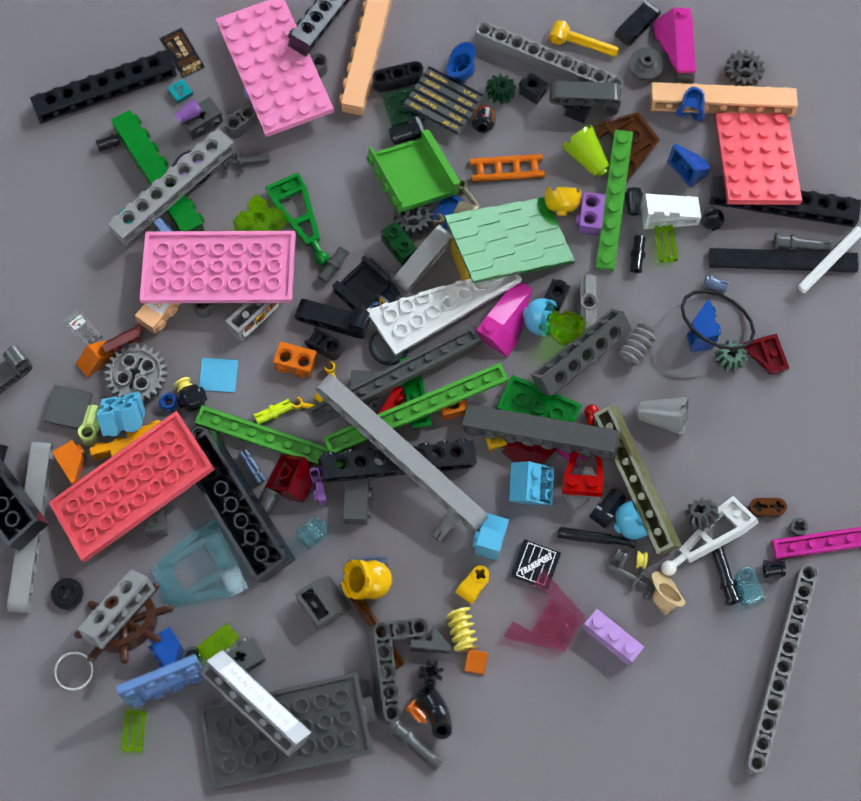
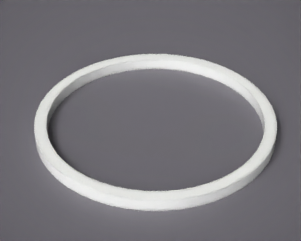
(55, 671)

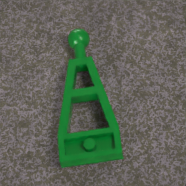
(290, 187)

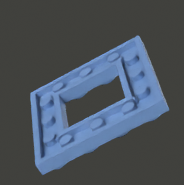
(144, 687)

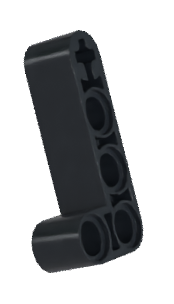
(333, 318)

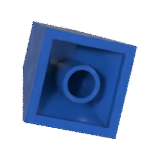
(688, 165)

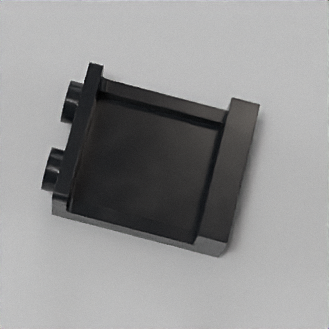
(362, 285)

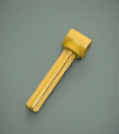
(560, 34)

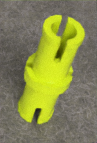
(273, 411)

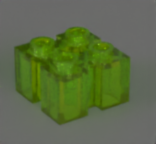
(258, 211)

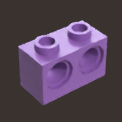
(593, 214)

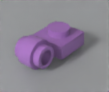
(319, 492)

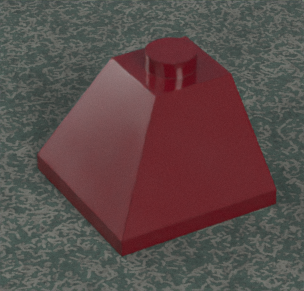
(291, 478)

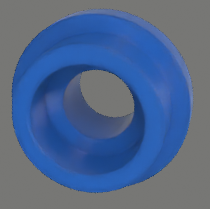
(166, 397)

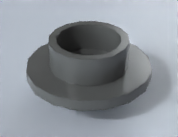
(646, 70)

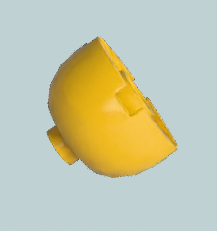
(562, 200)

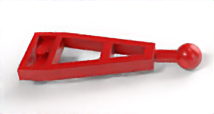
(584, 484)

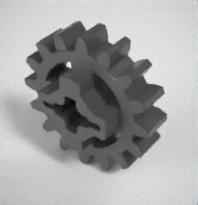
(744, 70)
(413, 219)

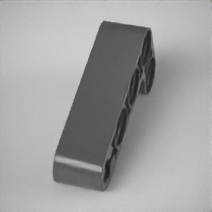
(587, 94)
(13, 368)

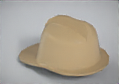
(666, 593)

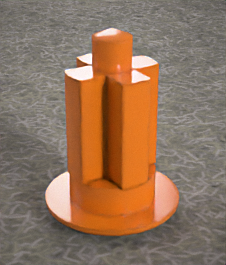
(416, 712)

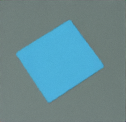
(218, 374)

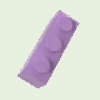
(612, 637)

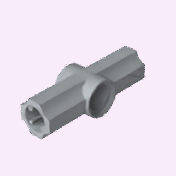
(588, 292)

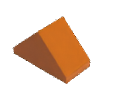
(94, 358)

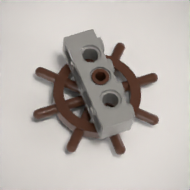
(119, 615)

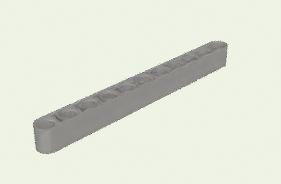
(401, 453)
(775, 674)

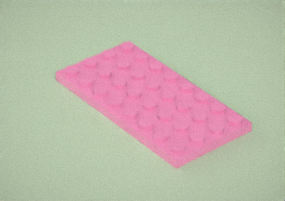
(276, 77)
(218, 267)

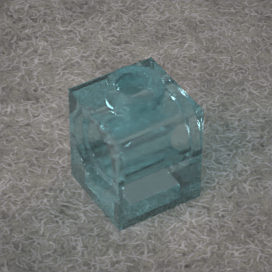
(312, 531)

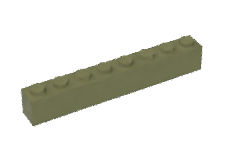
(640, 484)

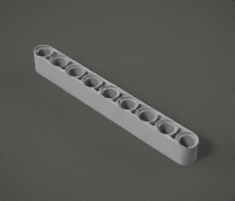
(541, 54)
(26, 560)

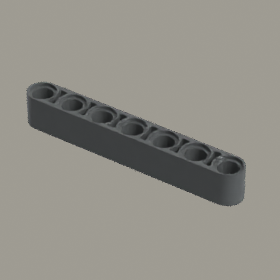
(244, 124)

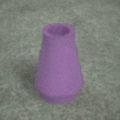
(188, 111)

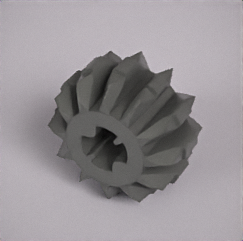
(702, 514)

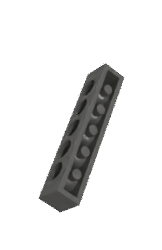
(581, 352)

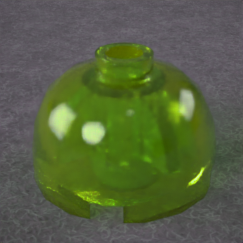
(566, 326)

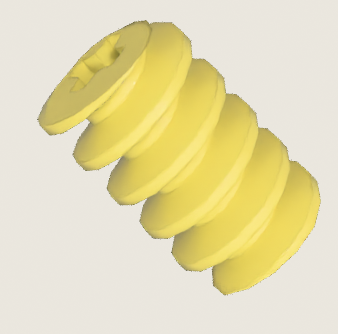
(460, 630)

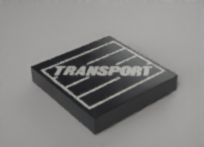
(534, 559)

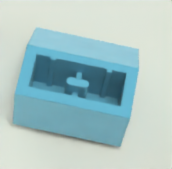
(531, 483)

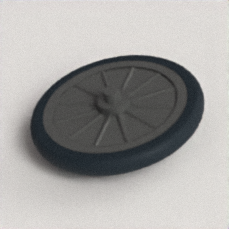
(382, 352)

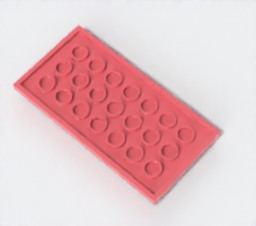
(130, 486)

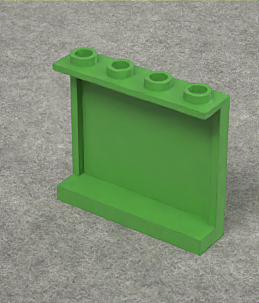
(414, 173)

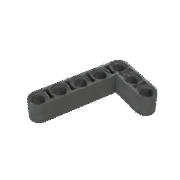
(387, 662)

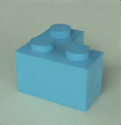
(491, 536)

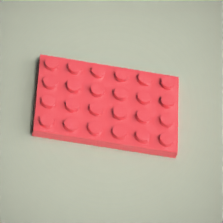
(757, 159)

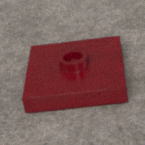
(522, 453)

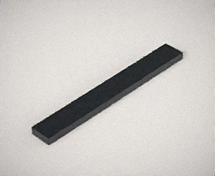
(778, 259)

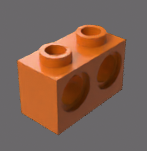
(297, 355)

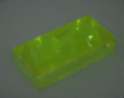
(218, 641)

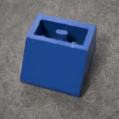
(706, 325)
(168, 649)

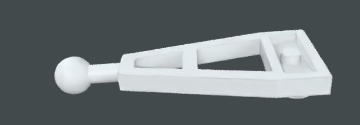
(735, 513)

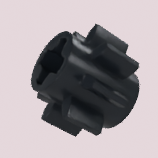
(712, 219)
(429, 667)

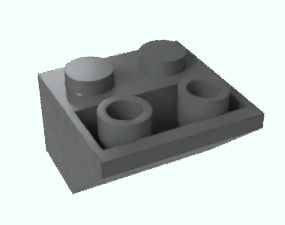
(322, 602)

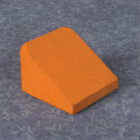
(476, 661)

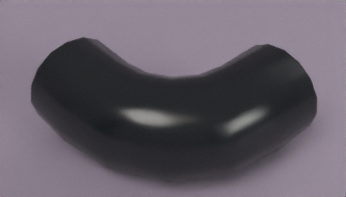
(436, 710)

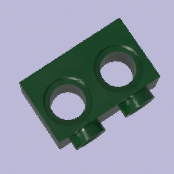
(398, 243)

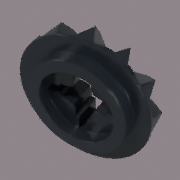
(58, 591)

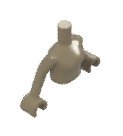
(462, 206)

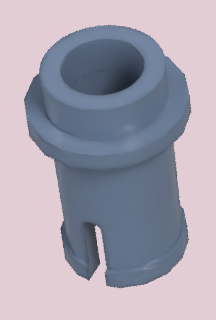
(714, 283)

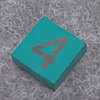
(180, 91)

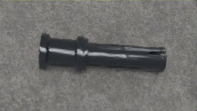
(728, 583)

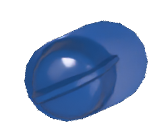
(462, 62)

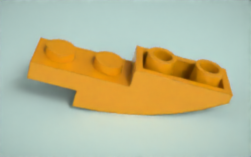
(109, 449)

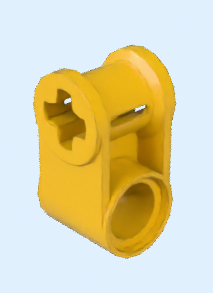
(471, 586)

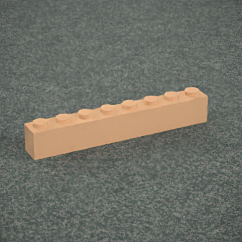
(364, 56)
(725, 99)

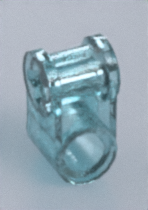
(749, 589)

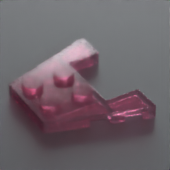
(557, 622)

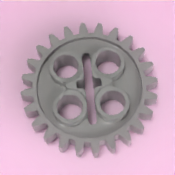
(152, 377)

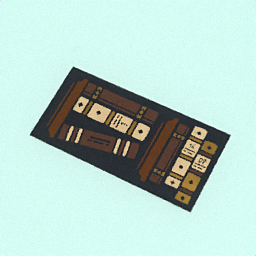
(182, 52)

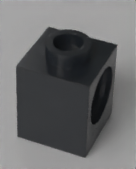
(536, 94)
(559, 286)

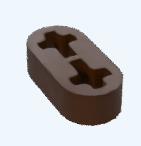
(767, 502)

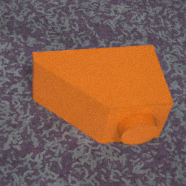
(71, 460)

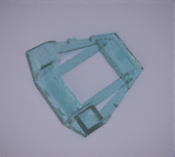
(222, 557)

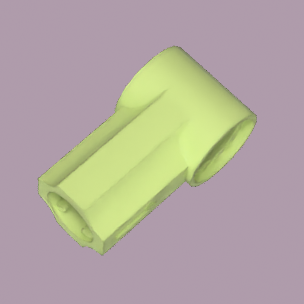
(90, 424)

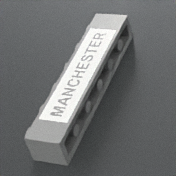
(255, 703)

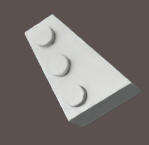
(670, 210)

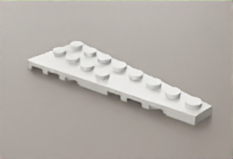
(422, 315)

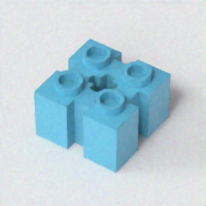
(121, 414)

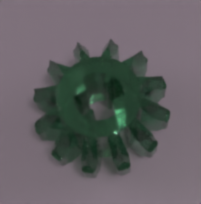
(500, 88)

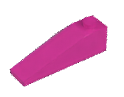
(677, 38)
(504, 322)

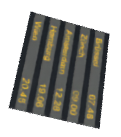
(443, 100)

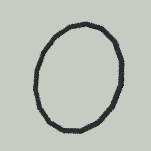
(704, 338)

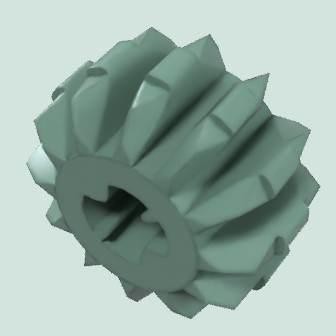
(728, 362)

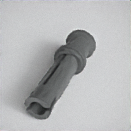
(792, 242)
(408, 739)

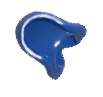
(693, 98)

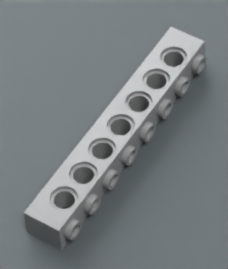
(170, 195)

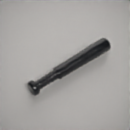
(589, 536)

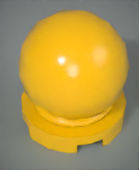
(366, 579)

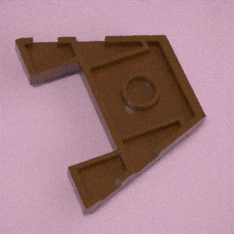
(643, 139)

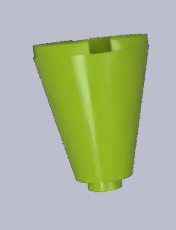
(587, 151)

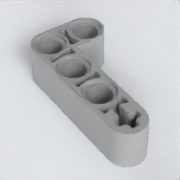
(423, 258)

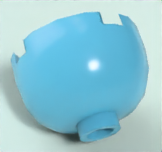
(537, 315)
(629, 522)

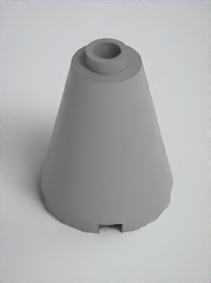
(665, 413)

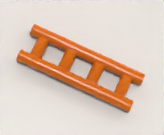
(498, 161)

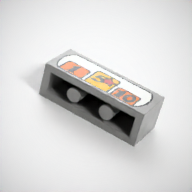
(249, 318)

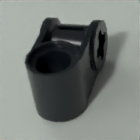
(321, 342)

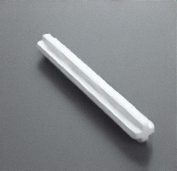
(823, 267)

